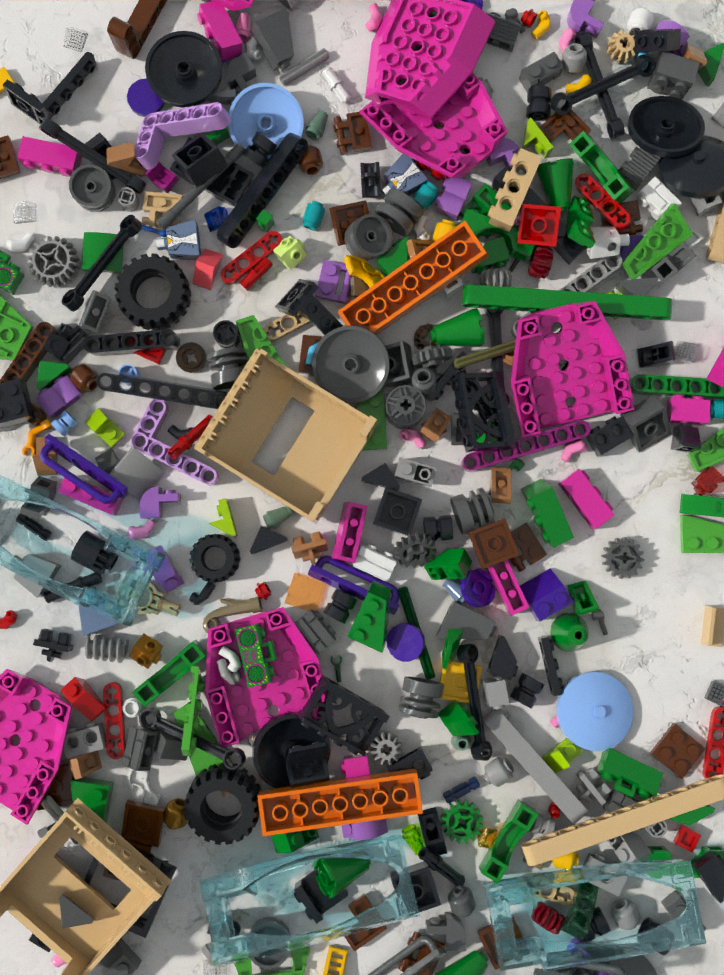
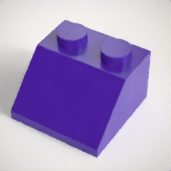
(545, 595)

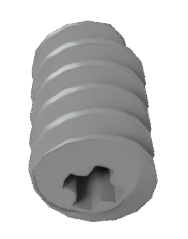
(106, 650)

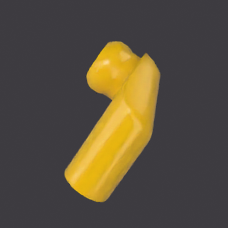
(543, 24)

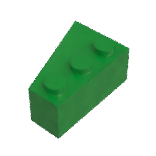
(547, 513)
(372, 618)
(94, 794)

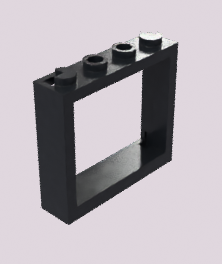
(142, 925)

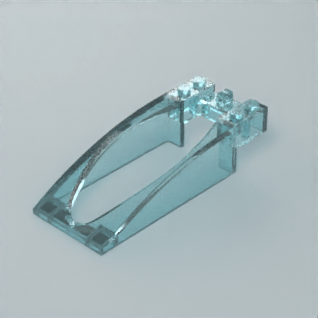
(119, 607)
(217, 890)
(554, 955)

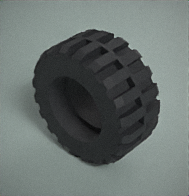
(142, 270)
(215, 826)

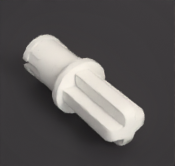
(336, 85)

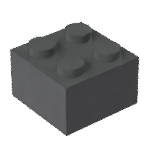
(673, 75)

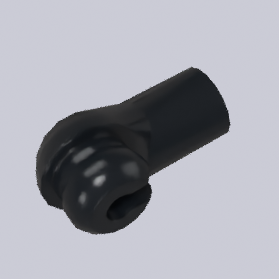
(177, 433)
(204, 595)

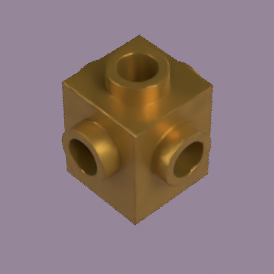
(146, 651)

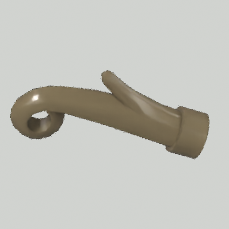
(233, 607)

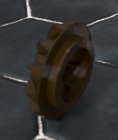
(420, 333)
(190, 348)

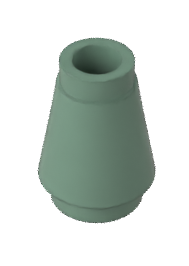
(317, 125)
(277, 516)
(455, 742)

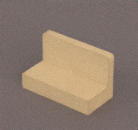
(713, 626)

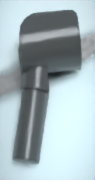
(513, 14)
(599, 615)

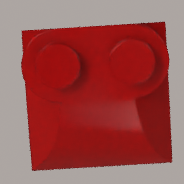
(539, 225)

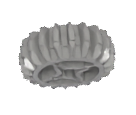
(58, 247)

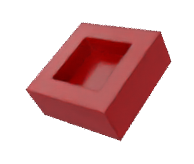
(686, 838)

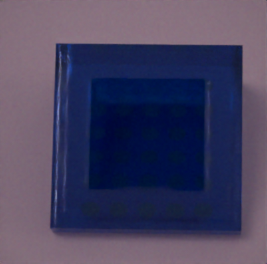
(216, 218)

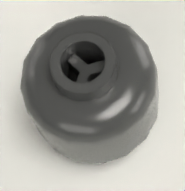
(424, 381)
(461, 901)

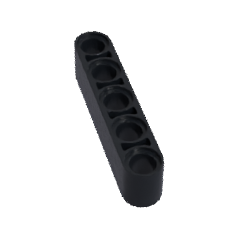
(123, 340)

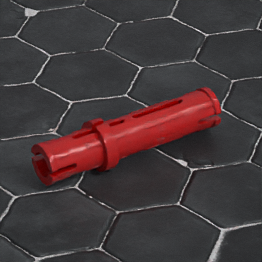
(185, 442)

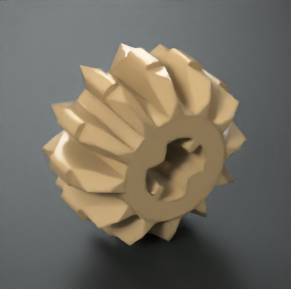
(615, 46)

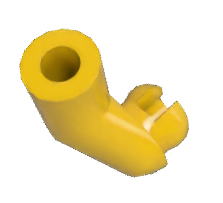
(586, 80)

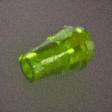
(413, 838)

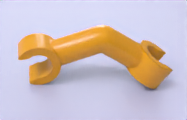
(44, 426)

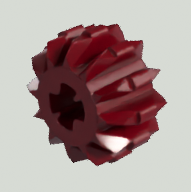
(540, 262)
(548, 917)

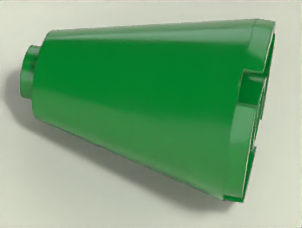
(557, 182)
(460, 330)
(569, 632)
(338, 873)
(471, 964)

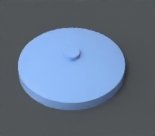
(264, 110)
(594, 711)

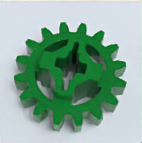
(455, 826)

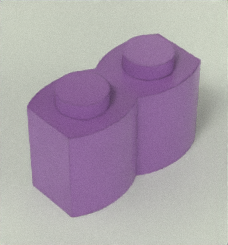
(453, 197)
(59, 396)

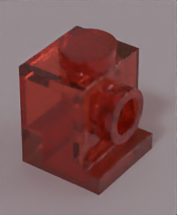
(707, 481)

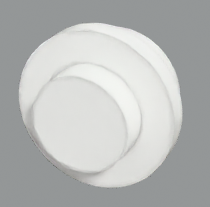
(132, 707)

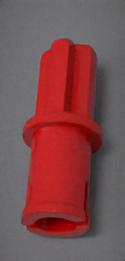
(256, 273)

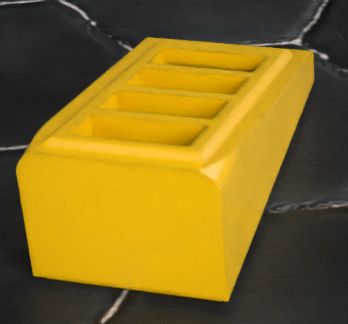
(332, 949)

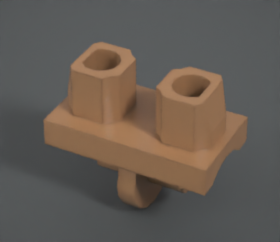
(310, 550)

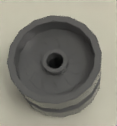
(83, 180)
(399, 211)
(368, 237)
(270, 926)

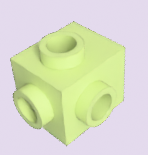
(290, 252)

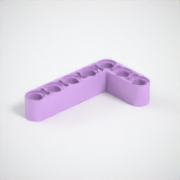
(176, 123)
(151, 443)

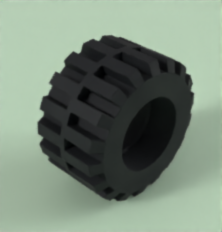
(198, 558)

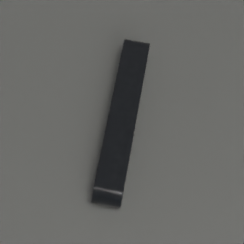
(262, 190)
(154, 392)

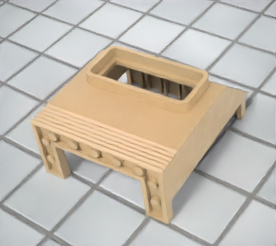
(320, 453)
(42, 877)

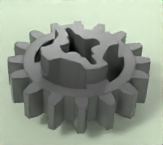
(432, 357)
(415, 550)
(621, 565)

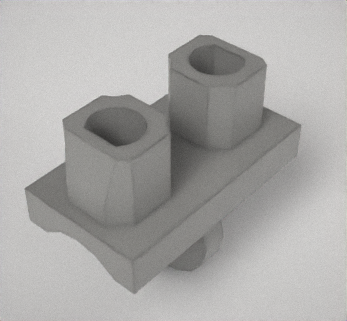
(587, 778)

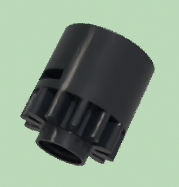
(92, 555)

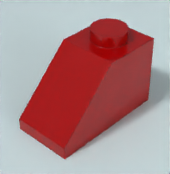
(83, 698)

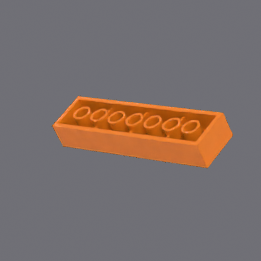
(416, 280)
(339, 802)

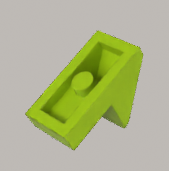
(535, 136)
(105, 428)
(227, 523)
(560, 756)

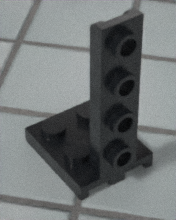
(30, 104)
(301, 298)

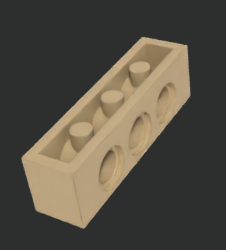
(523, 161)

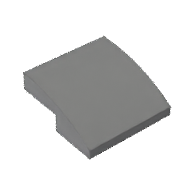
(136, 473)

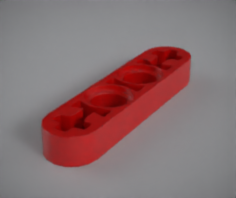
(600, 203)
(249, 255)
(114, 720)
(714, 744)

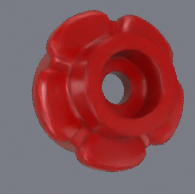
(528, 18)
(263, 591)

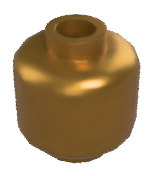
(174, 814)

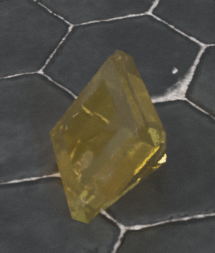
(486, 837)

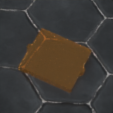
(305, 592)

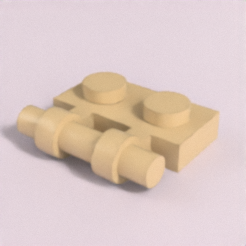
(158, 203)

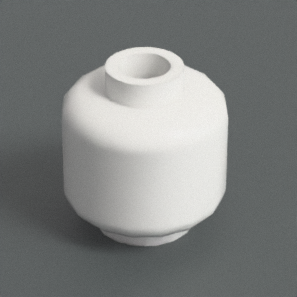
(640, 20)

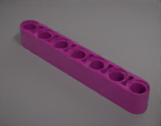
(533, 441)

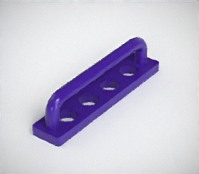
(84, 465)
(348, 587)

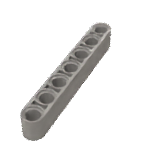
(588, 279)
(535, 766)

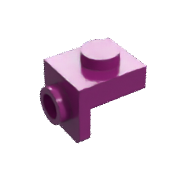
(162, 177)

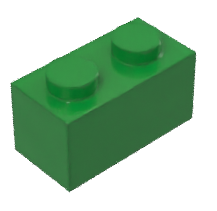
(265, 221)

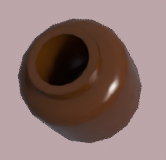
(311, 161)
(84, 378)

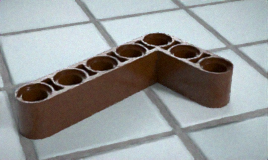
(131, 35)
(34, 358)

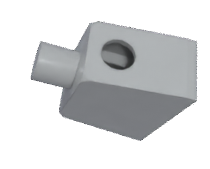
(42, 566)

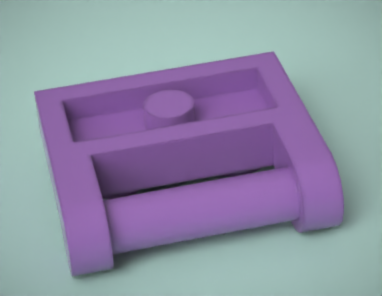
(329, 281)

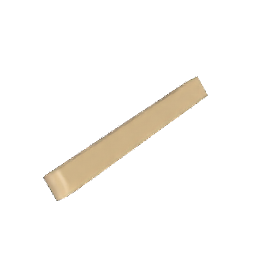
(624, 820)

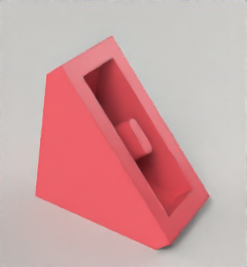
(206, 268)

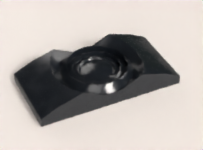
(228, 186)

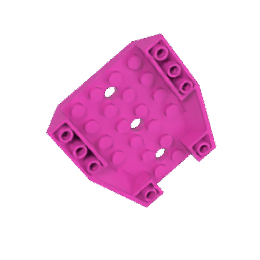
(447, 56)
(468, 123)
(594, 372)
(244, 710)
(32, 764)

